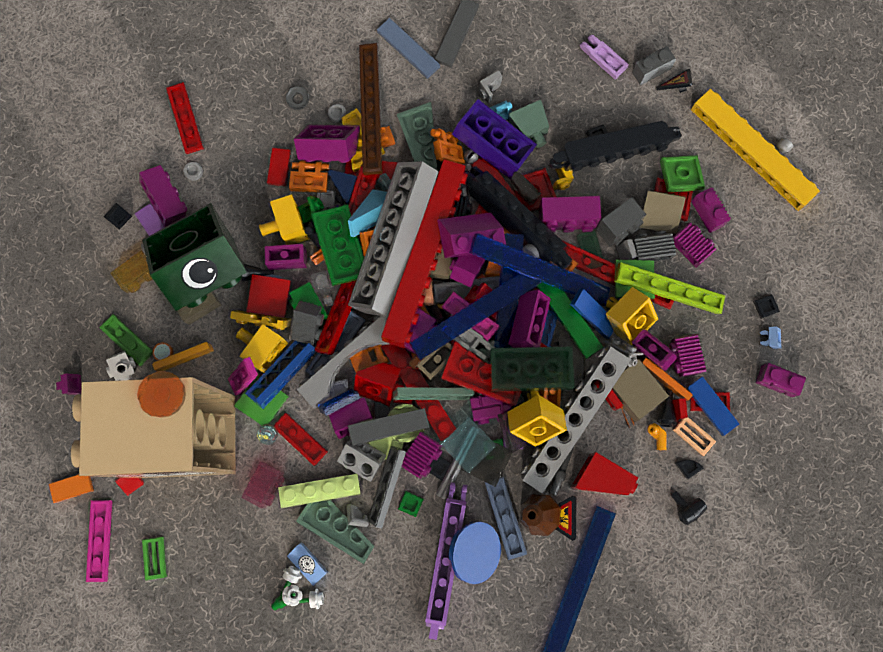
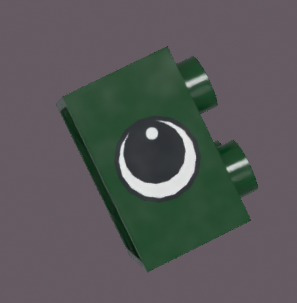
(193, 258)

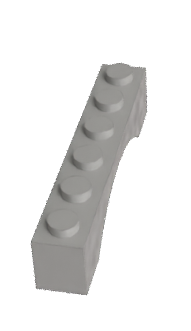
(319, 386)

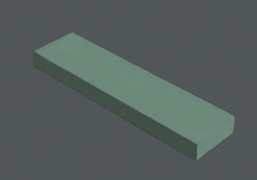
(412, 393)

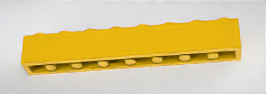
(755, 150)

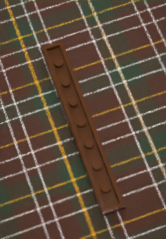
(370, 109)

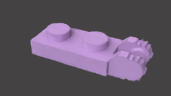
(604, 57)

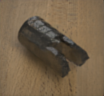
(525, 188)

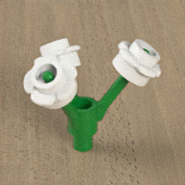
(292, 594)

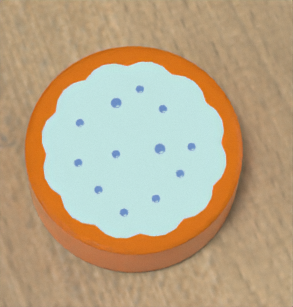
(162, 351)

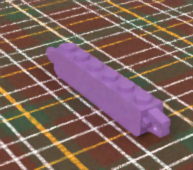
(443, 570)

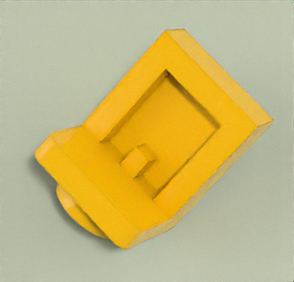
(565, 179)

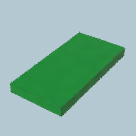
(340, 250)

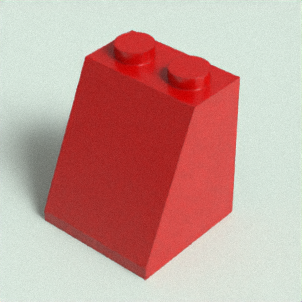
(604, 476)

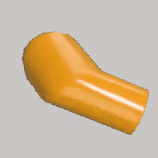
(659, 434)

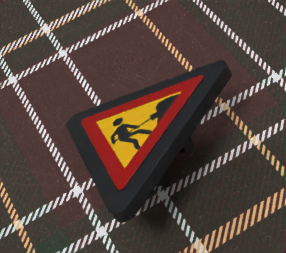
(679, 81)
(568, 518)

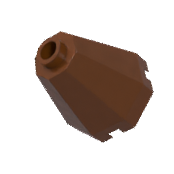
(540, 515)

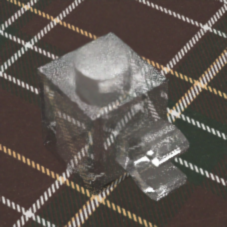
(323, 286)

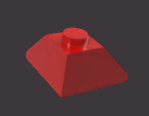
(377, 382)

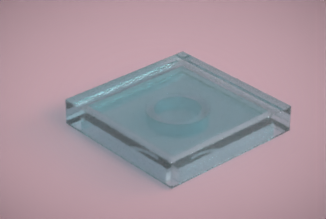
(468, 445)

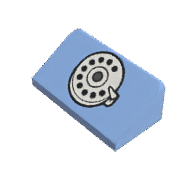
(307, 563)

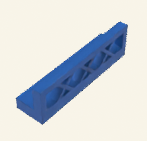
(284, 376)

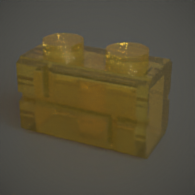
(132, 273)

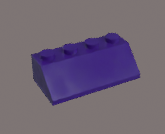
(494, 139)

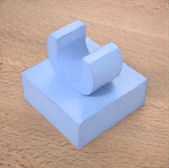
(774, 337)

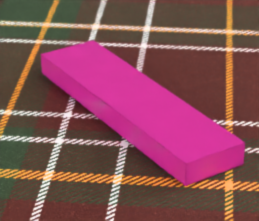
(99, 541)

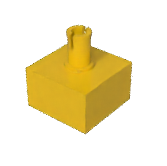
(287, 221)
(631, 314)
(262, 347)
(536, 420)

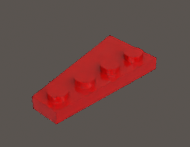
(474, 374)

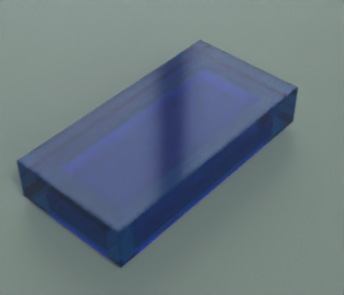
(339, 402)

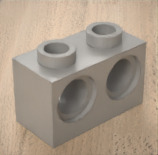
(364, 461)

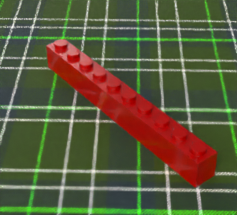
(423, 255)

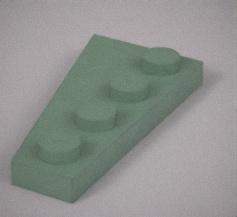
(416, 126)
(332, 525)

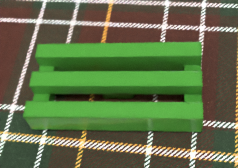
(160, 540)

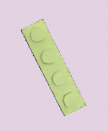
(319, 490)

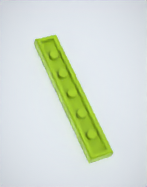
(669, 288)

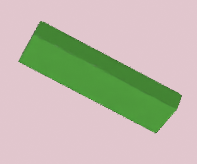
(126, 339)

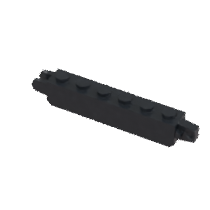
(614, 146)
(516, 217)

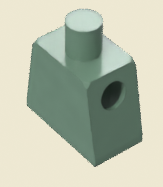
(531, 122)

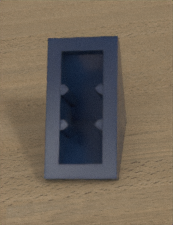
(344, 184)

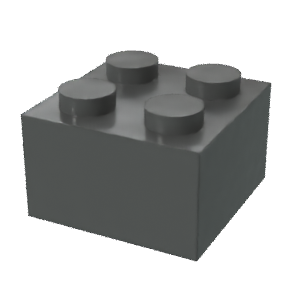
(621, 222)

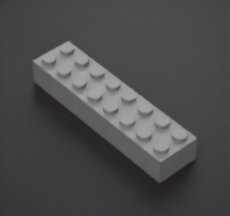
(393, 238)

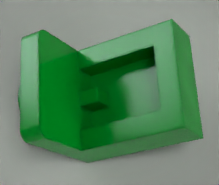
(313, 205)

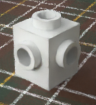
(120, 359)

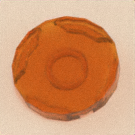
(161, 394)

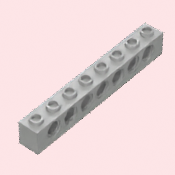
(618, 363)

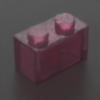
(263, 485)

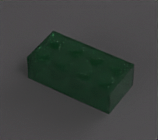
(531, 369)

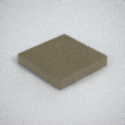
(662, 211)

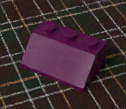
(327, 143)
(459, 232)

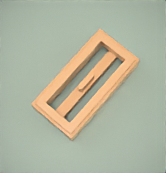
(706, 447)

